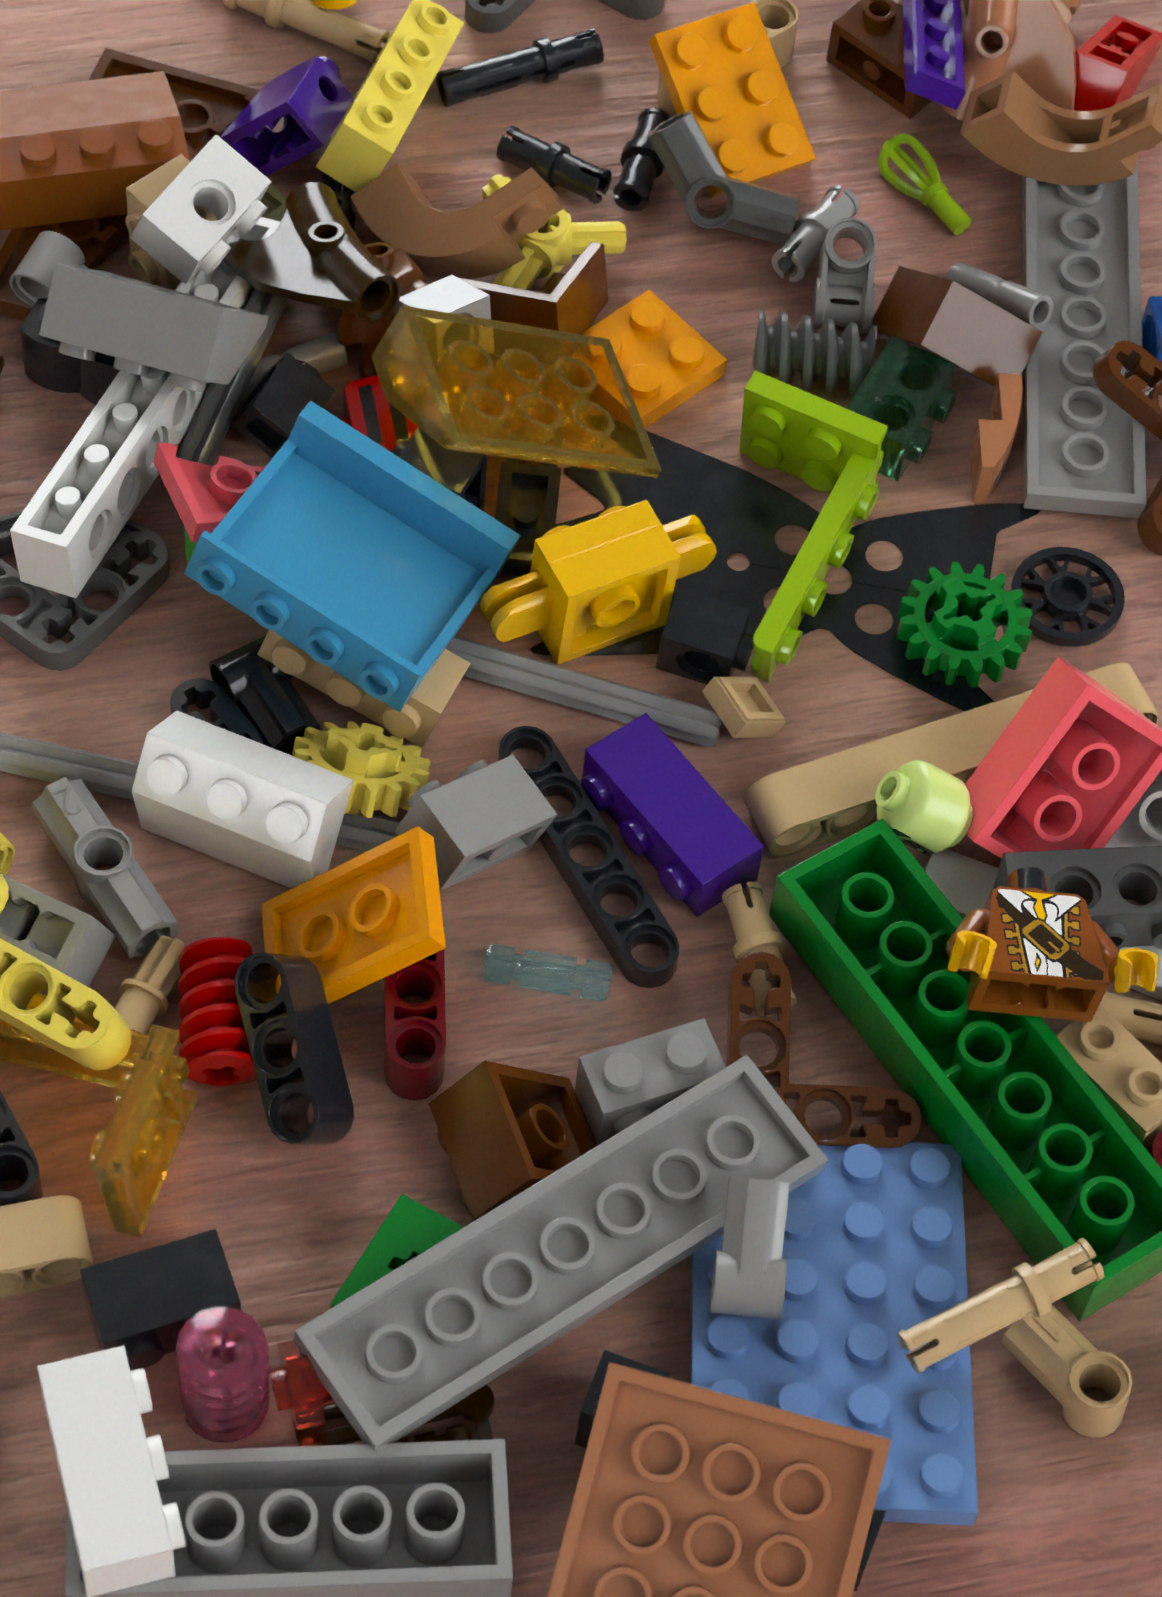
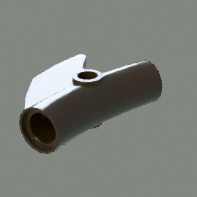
(316, 259)

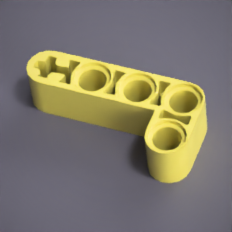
(54, 1018)

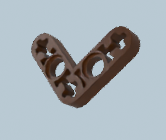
(1127, 393)
(777, 1072)

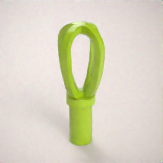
(932, 192)

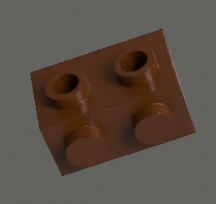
(870, 50)

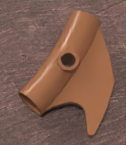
(1034, 46)

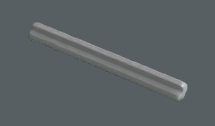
(586, 691)

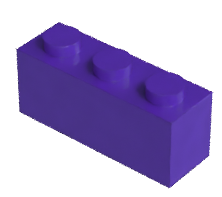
(670, 814)

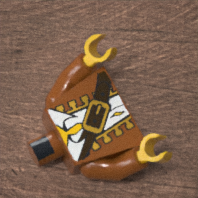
(1042, 953)

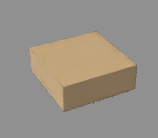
(744, 707)

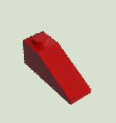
(1113, 63)

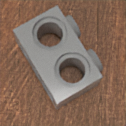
(54, 932)

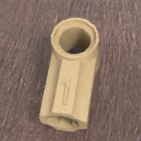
(1066, 1366)

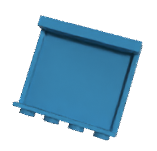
(353, 556)

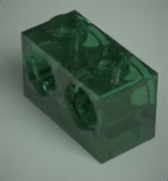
(908, 394)

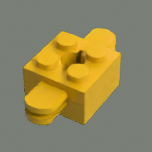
(599, 581)

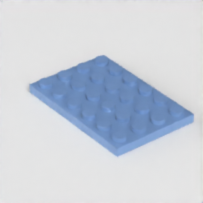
(867, 1256)

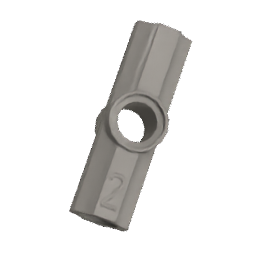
(89, 840)

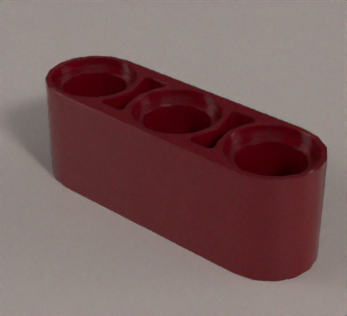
(415, 1028)

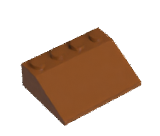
(81, 145)

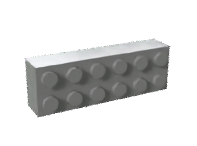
(334, 1522)

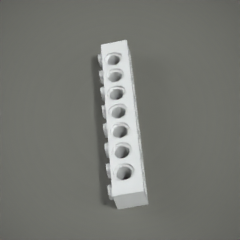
(112, 458)

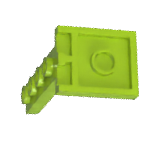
(829, 452)

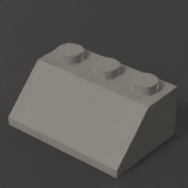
(148, 327)

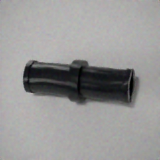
(639, 163)
(554, 164)

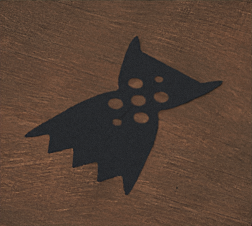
(747, 512)

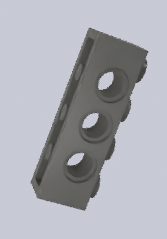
(1104, 880)

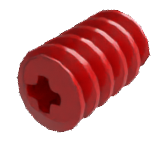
(210, 1014)

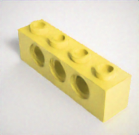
(390, 94)

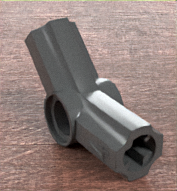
(693, 165)

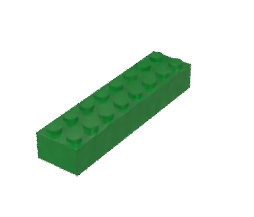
(985, 1082)

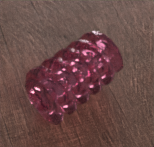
(223, 1374)

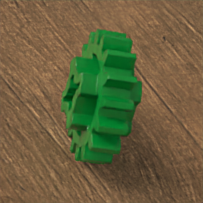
(964, 624)

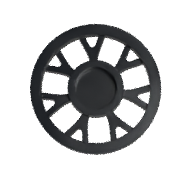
(1070, 596)

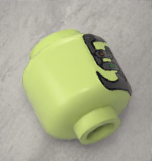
(924, 806)

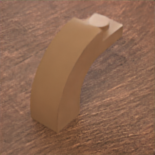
(1057, 143)
(462, 241)

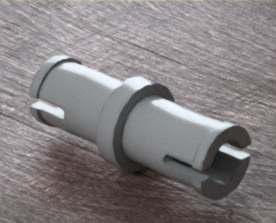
(810, 231)

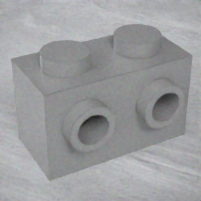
(479, 818)
(643, 1075)

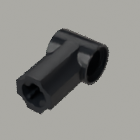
(263, 695)

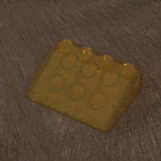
(513, 391)

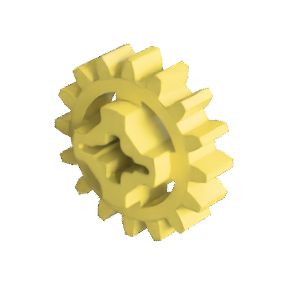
(380, 765)

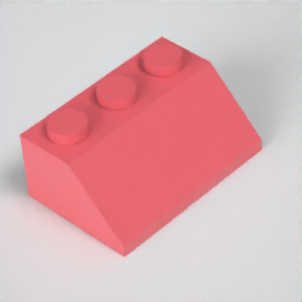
(1063, 768)

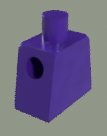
(311, 105)

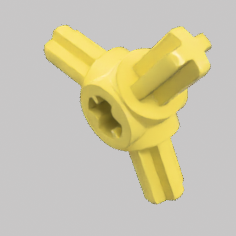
(555, 243)

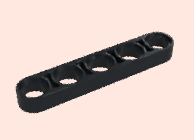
(609, 876)

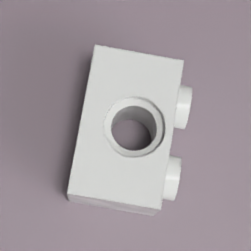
(215, 180)

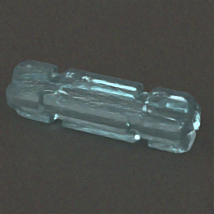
(548, 972)

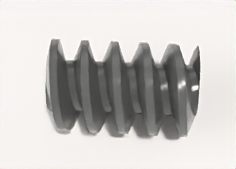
(814, 353)

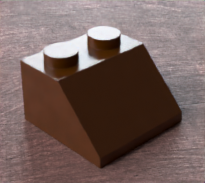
(508, 1131)

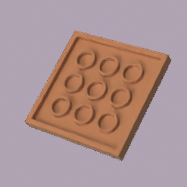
(715, 1497)

